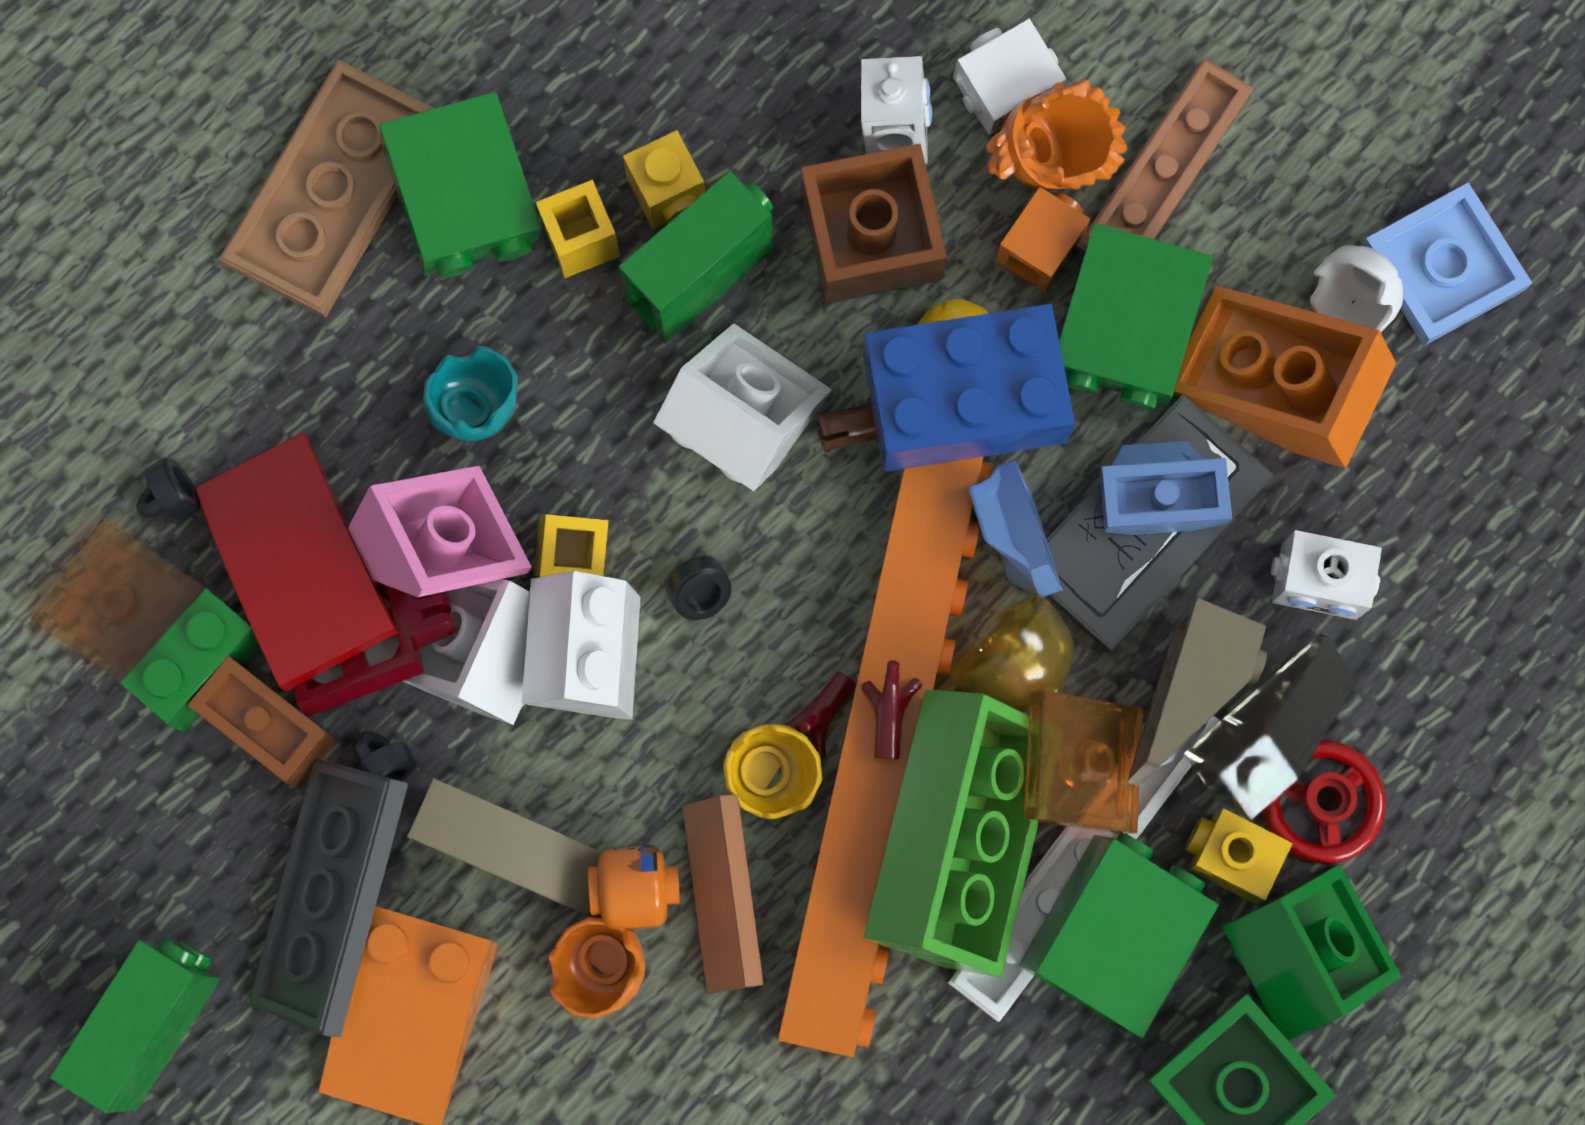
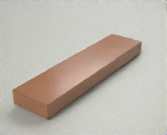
(1174, 153)

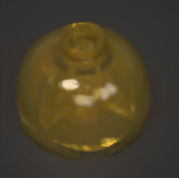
(1021, 656)

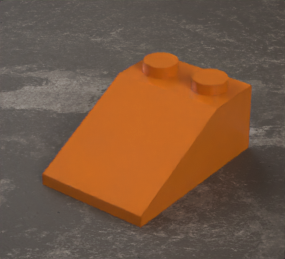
(1286, 373)
(408, 1018)

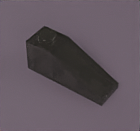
(1274, 730)

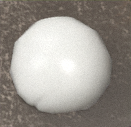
(1361, 276)

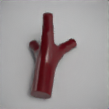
(890, 710)
(819, 714)

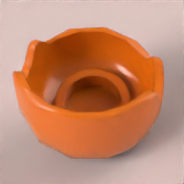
(614, 953)

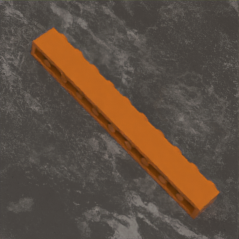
(907, 626)

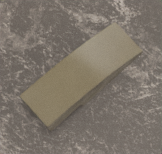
(505, 845)

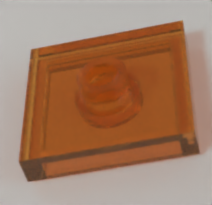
(116, 601)
(1082, 763)

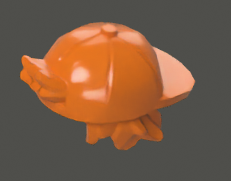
(1059, 139)

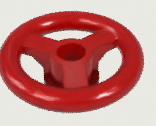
(1344, 792)

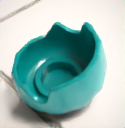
(479, 376)

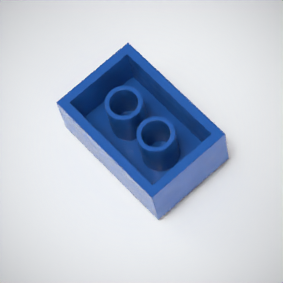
(968, 387)

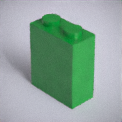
(460, 185)
(698, 256)
(1132, 316)
(1120, 932)
(137, 1025)

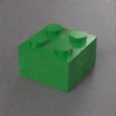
(1240, 1074)

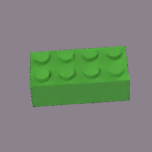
(957, 837)

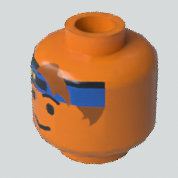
(632, 887)

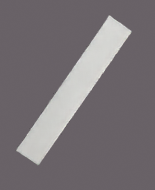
(1047, 881)

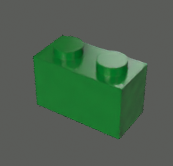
(188, 657)

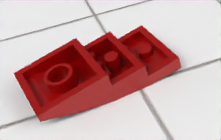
(294, 562)

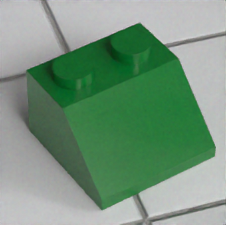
(1312, 953)

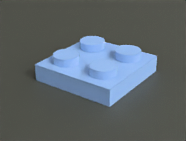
(1449, 263)

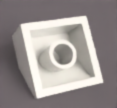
(741, 406)
(582, 644)
(485, 656)

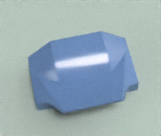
(1164, 490)
(1015, 530)

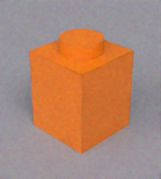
(1043, 238)

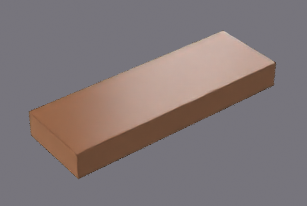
(722, 894)

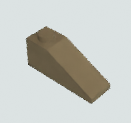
(1204, 668)

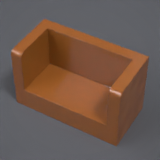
(262, 722)

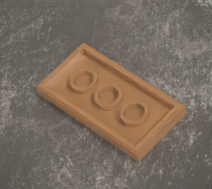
(322, 193)

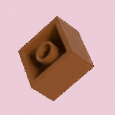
(873, 223)

